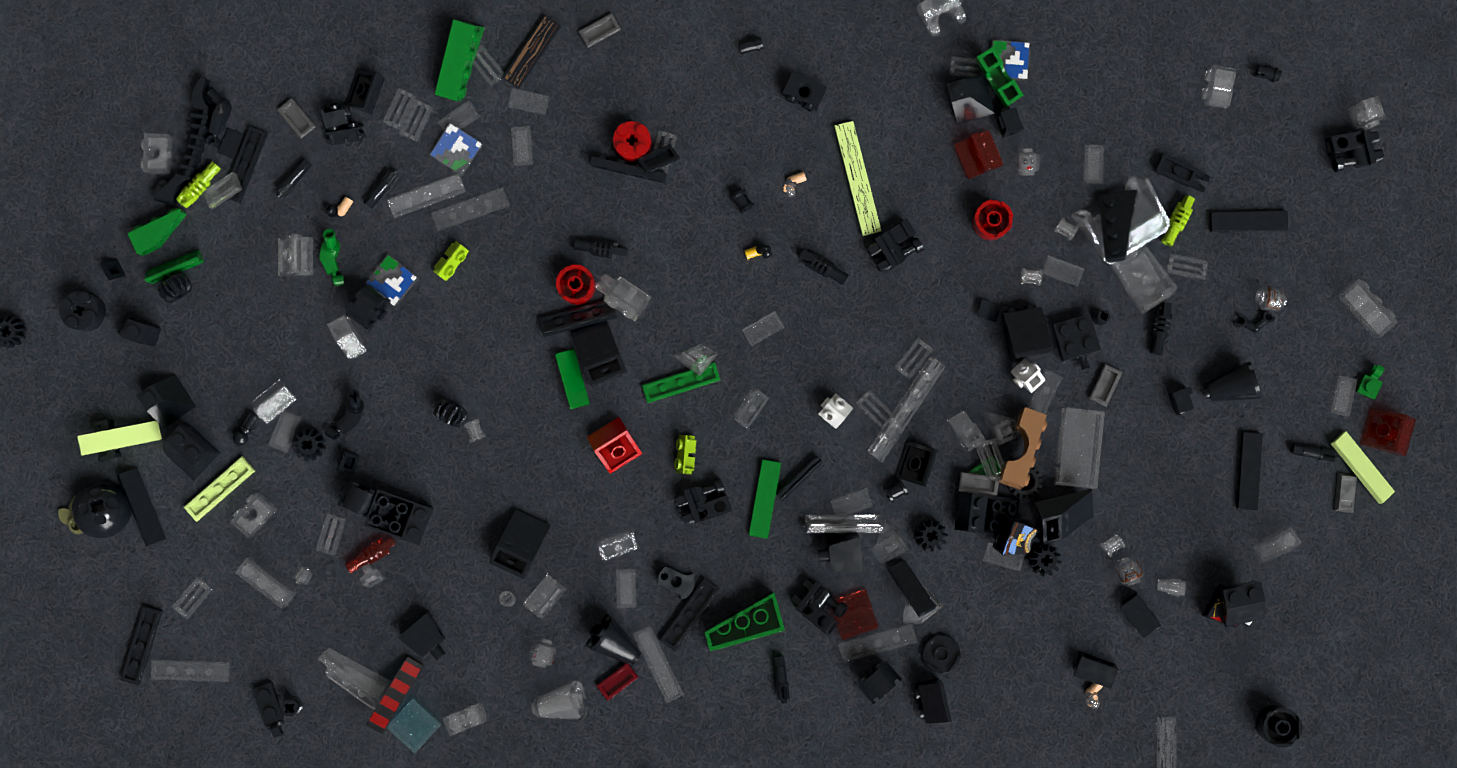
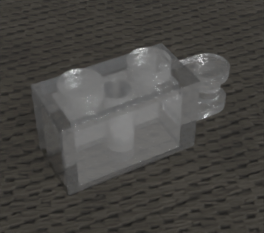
(623, 296)

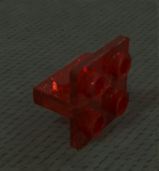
(978, 154)

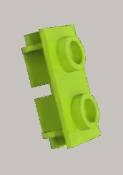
(456, 254)
(683, 463)

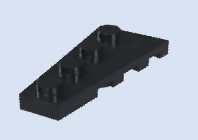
(1116, 222)

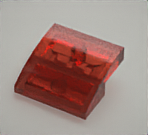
(858, 617)

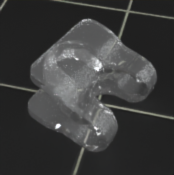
(931, 9)

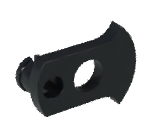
(683, 589)

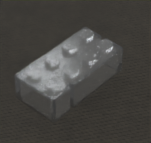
(1079, 448)

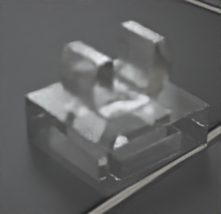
(371, 576)

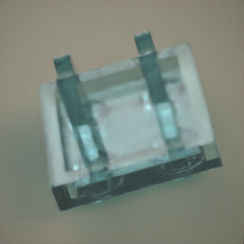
(414, 725)

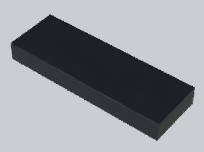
(912, 588)

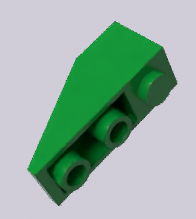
(154, 234)

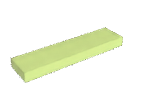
(119, 438)
(1362, 467)
(219, 488)

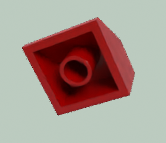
(614, 445)

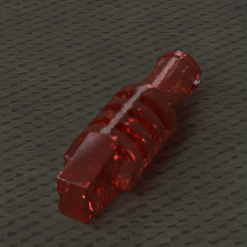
(370, 554)

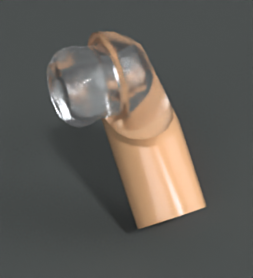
(791, 183)
(1092, 696)

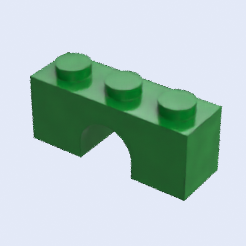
(1000, 81)

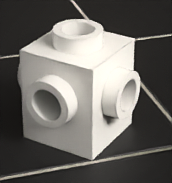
(1027, 375)
(835, 410)

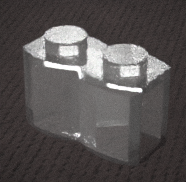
(1219, 86)

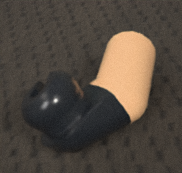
(338, 210)

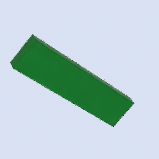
(679, 383)
(765, 499)

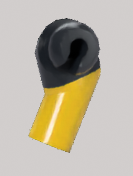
(764, 250)

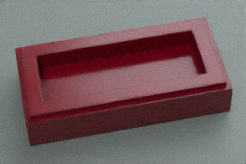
(617, 681)

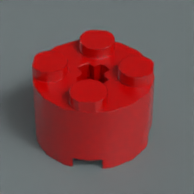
(625, 133)
(1000, 212)
(571, 275)

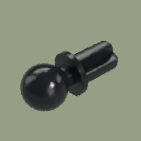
(241, 437)

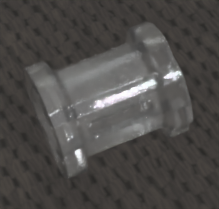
(1066, 229)
(1031, 276)
(474, 430)
(1112, 545)

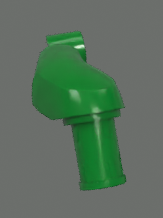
(328, 255)

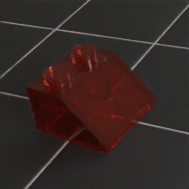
(1388, 431)

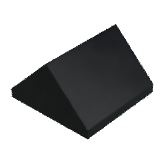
(364, 91)
(916, 463)

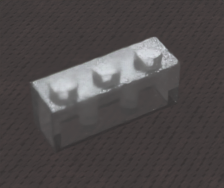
(1367, 308)
(266, 581)

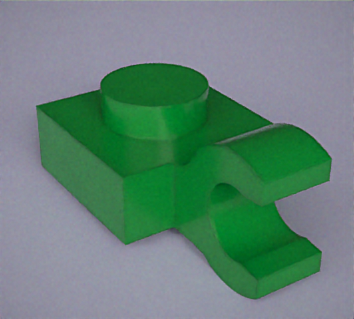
(1370, 385)

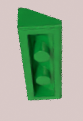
(174, 267)
(572, 379)

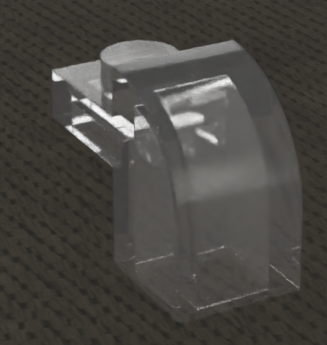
(966, 431)

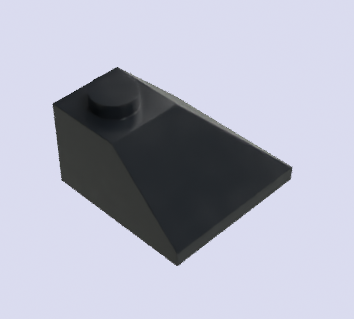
(970, 99)
(166, 400)

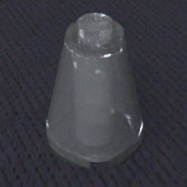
(562, 703)

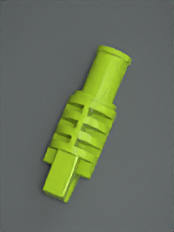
(199, 184)
(1178, 220)

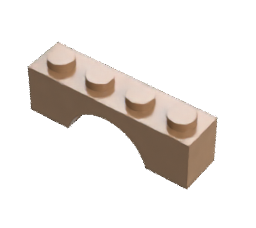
(1029, 425)

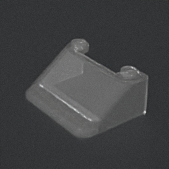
(1147, 223)

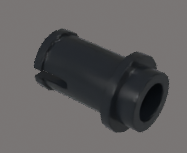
(751, 45)
(1268, 73)
(1097, 319)

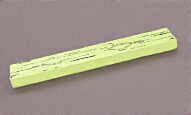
(857, 178)

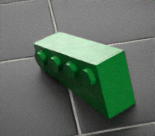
(458, 59)
(750, 624)

